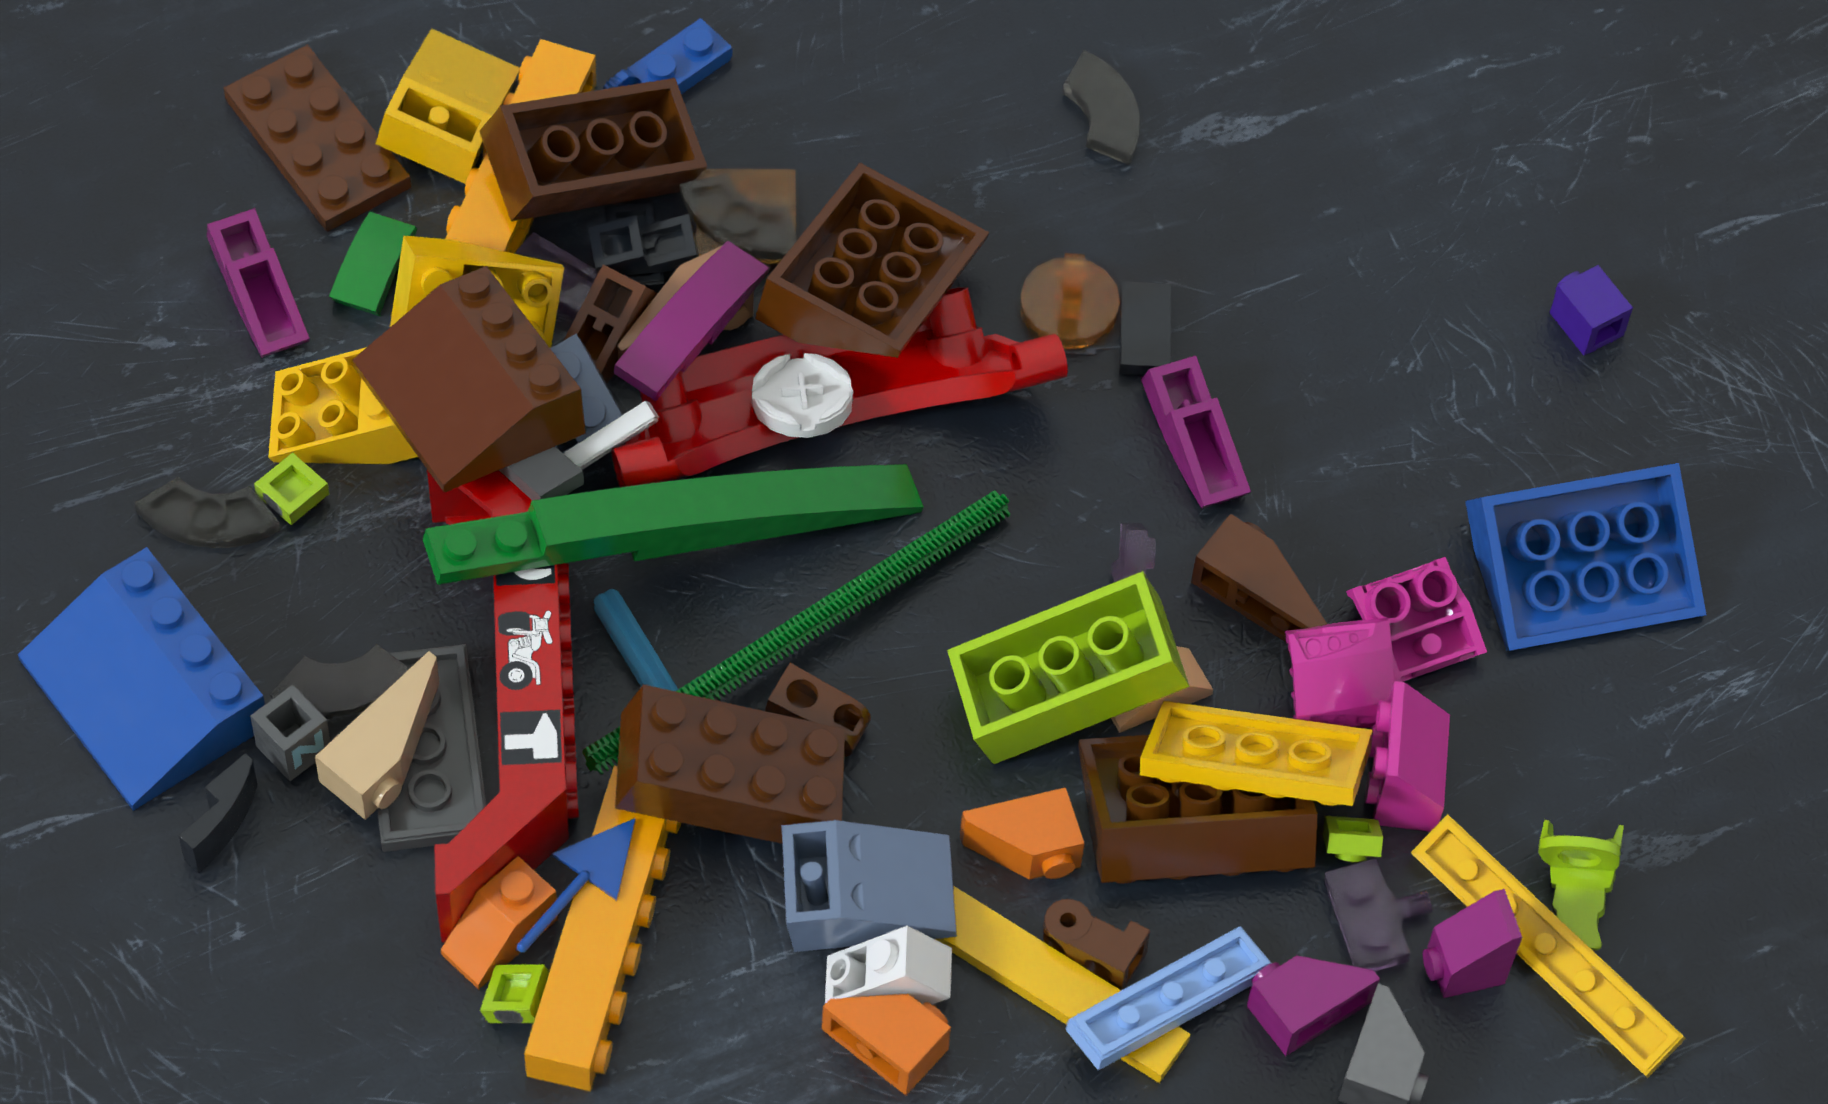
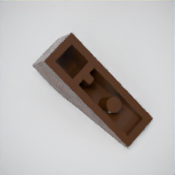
(608, 315)
(1254, 579)

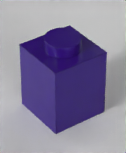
(1590, 309)

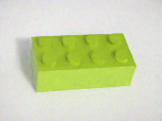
(1067, 668)

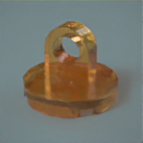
(1070, 300)

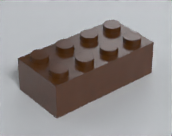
(592, 148)
(726, 765)

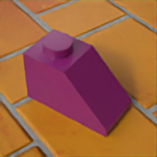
(1474, 946)
(1307, 998)

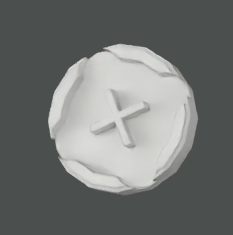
(802, 395)

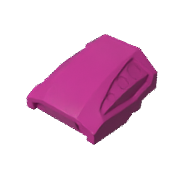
(1426, 618)
(1341, 671)

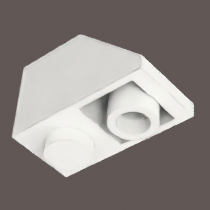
(892, 965)

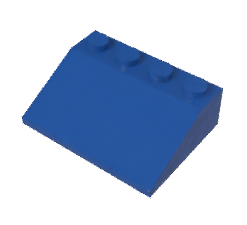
(1587, 556)
(143, 680)

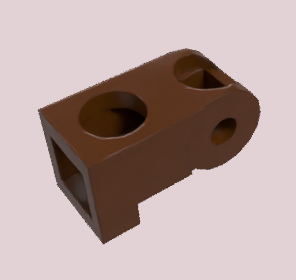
(811, 699)
(1095, 943)

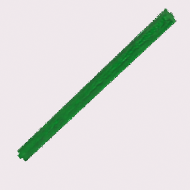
(827, 610)

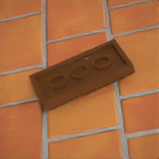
(317, 138)

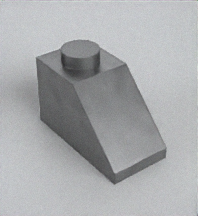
(1385, 1058)

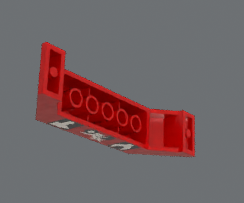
(532, 714)

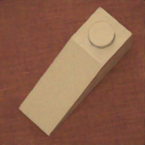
(375, 751)

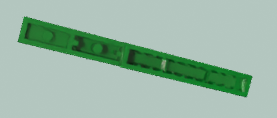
(670, 518)

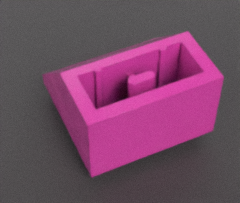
(1408, 761)

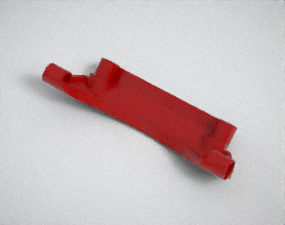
(711, 414)

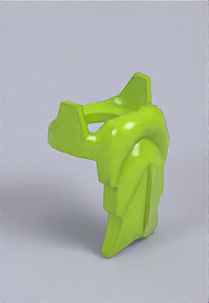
(1581, 875)

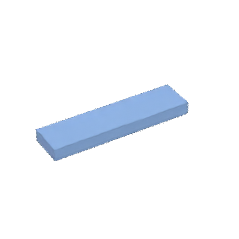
(1167, 998)

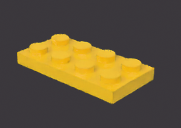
(1256, 753)

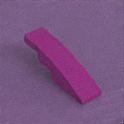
(690, 320)

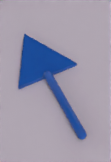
(596, 860)

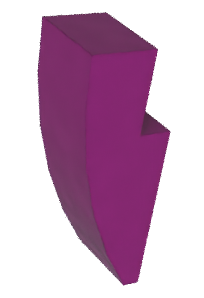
(256, 283)
(1195, 431)

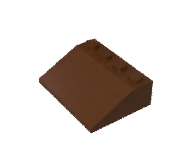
(868, 268)
(471, 382)
(1185, 828)

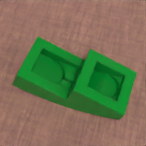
(371, 263)

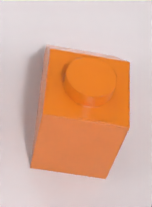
(1027, 834)
(498, 921)
(889, 1035)

